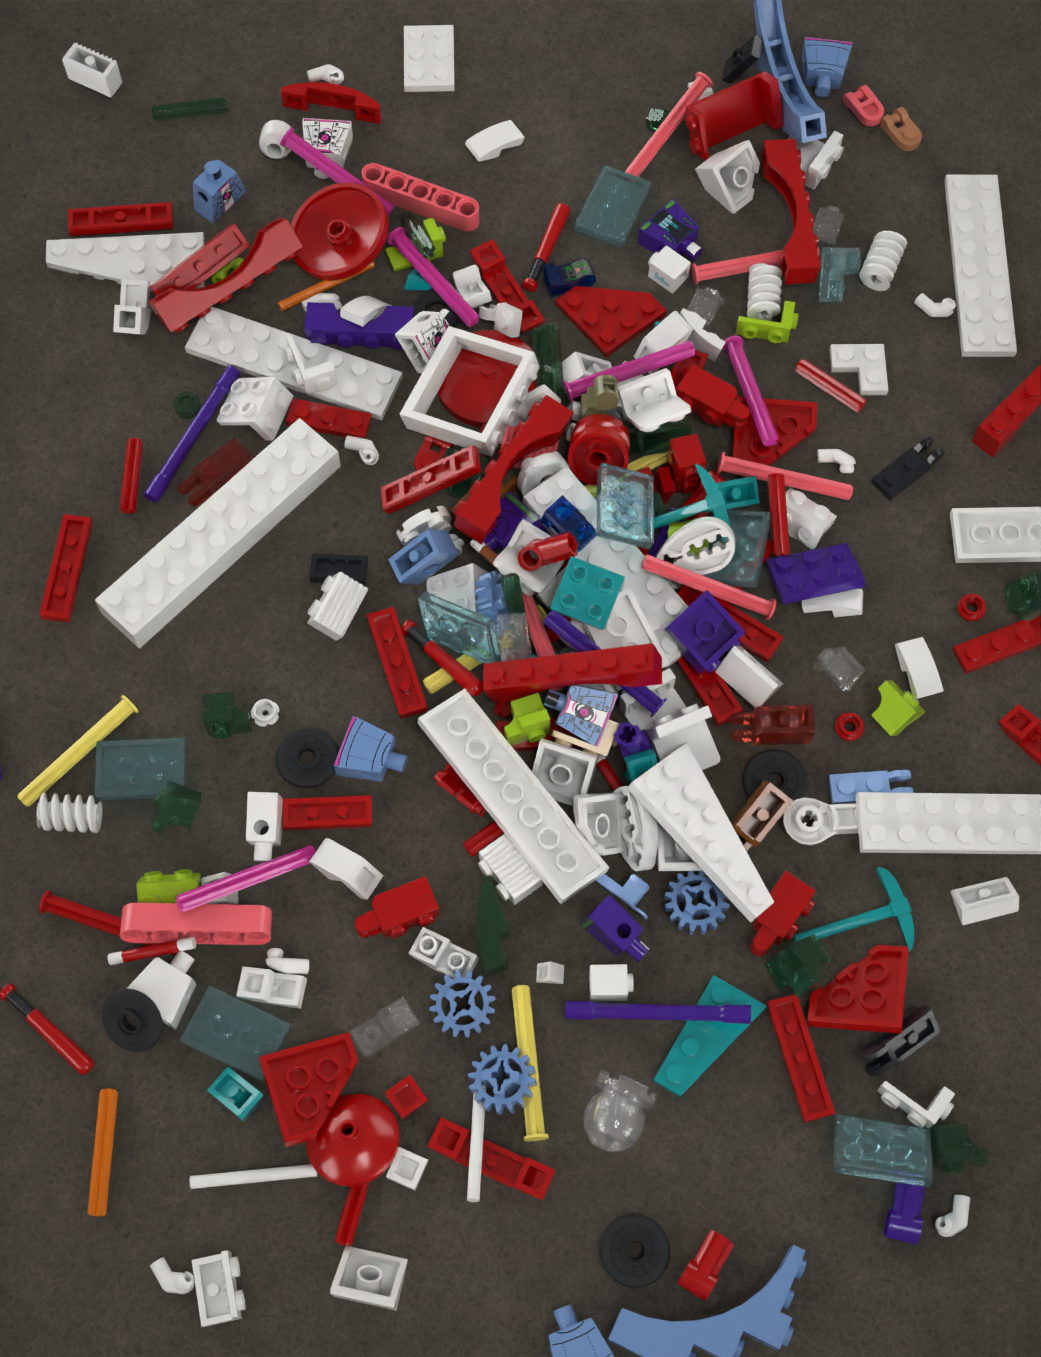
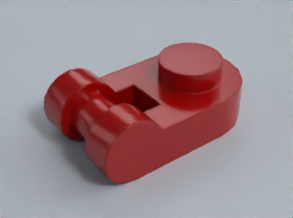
(427, 456)

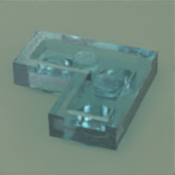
(834, 265)

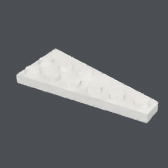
(123, 256)
(691, 813)

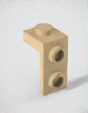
(607, 740)

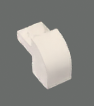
(133, 312)

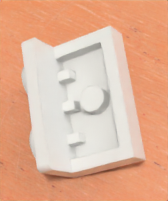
(806, 518)
(217, 1288)

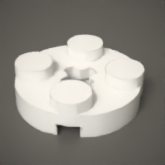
(538, 467)
(422, 521)

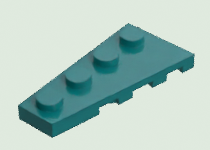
(704, 1041)

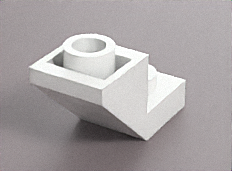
(668, 333)
(346, 866)

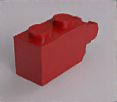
(712, 399)
(399, 910)
(778, 922)

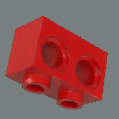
(681, 460)

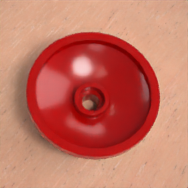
(363, 1153)

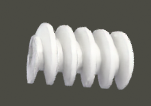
(882, 260)
(764, 291)
(69, 814)

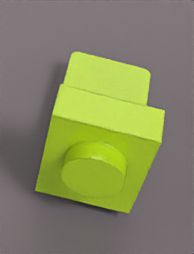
(436, 236)
(770, 330)

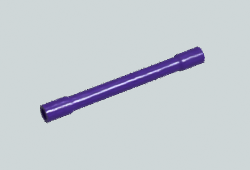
(162, 479)
(591, 1010)

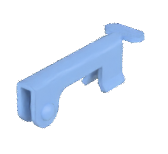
(630, 893)

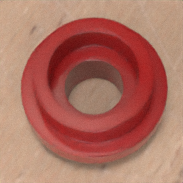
(974, 600)
(853, 719)

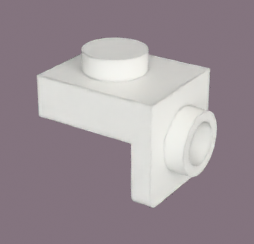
(470, 286)

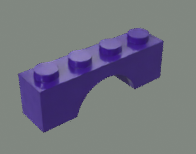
(326, 326)

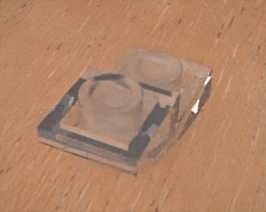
(513, 636)
(384, 1028)

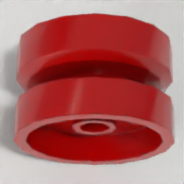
(598, 441)

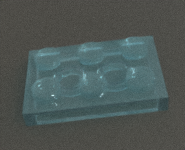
(613, 206)
(625, 506)
(751, 536)
(460, 628)
(138, 767)
(234, 1032)
(882, 1150)

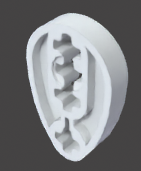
(694, 533)
(638, 832)

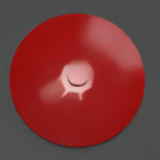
(340, 231)
(478, 382)

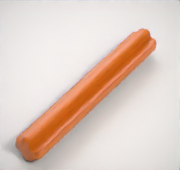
(102, 1152)

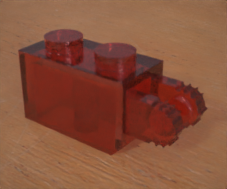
(215, 471)
(775, 725)

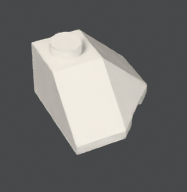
(730, 175)
(599, 821)

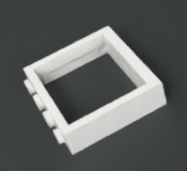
(435, 373)

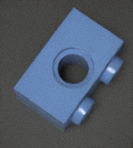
(423, 556)

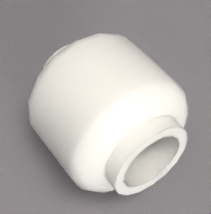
(271, 137)

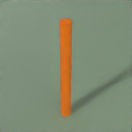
(319, 287)

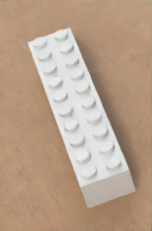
(218, 533)

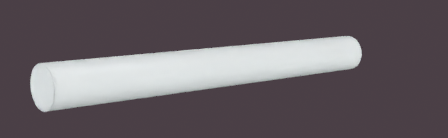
(476, 1150)
(252, 1176)

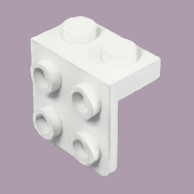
(819, 157)
(652, 401)
(256, 403)
(508, 563)
(457, 585)
(640, 716)
(690, 728)

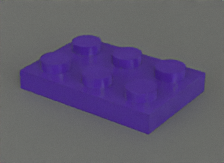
(815, 573)

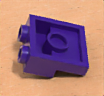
(705, 633)

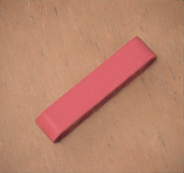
(422, 197)
(206, 923)

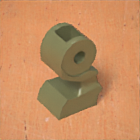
(600, 396)

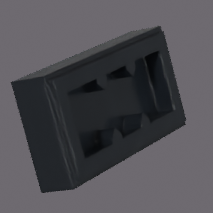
(742, 59)
(330, 564)

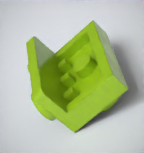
(161, 888)

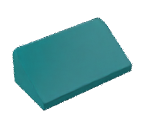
(739, 492)

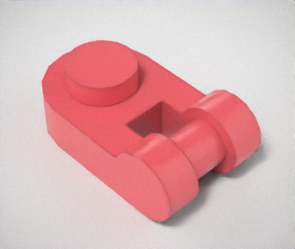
(869, 110)

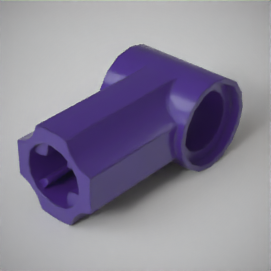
(632, 739)
(904, 1218)

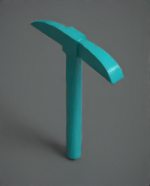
(713, 501)
(897, 907)

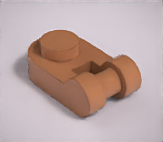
(907, 136)

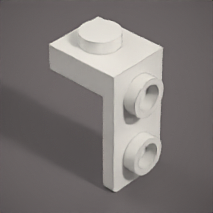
(314, 378)
(938, 1108)

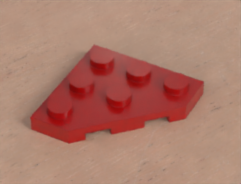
(609, 315)
(792, 423)
(865, 994)
(307, 1084)

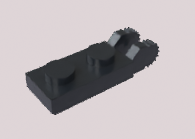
(906, 469)
(916, 1032)

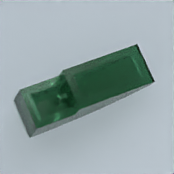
(658, 440)
(491, 930)

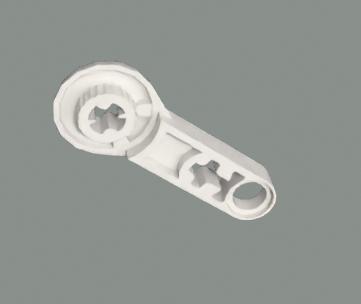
(827, 820)

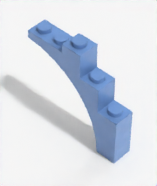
(800, 113)
(721, 1334)

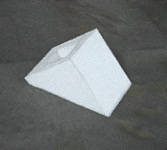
(550, 973)

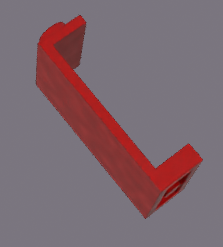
(734, 112)

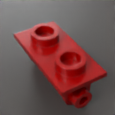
(455, 786)

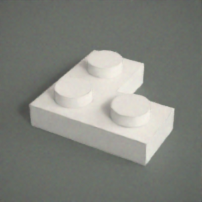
(864, 359)

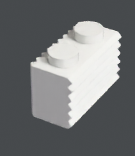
(92, 70)
(337, 605)
(509, 869)

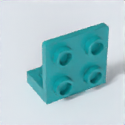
(587, 593)

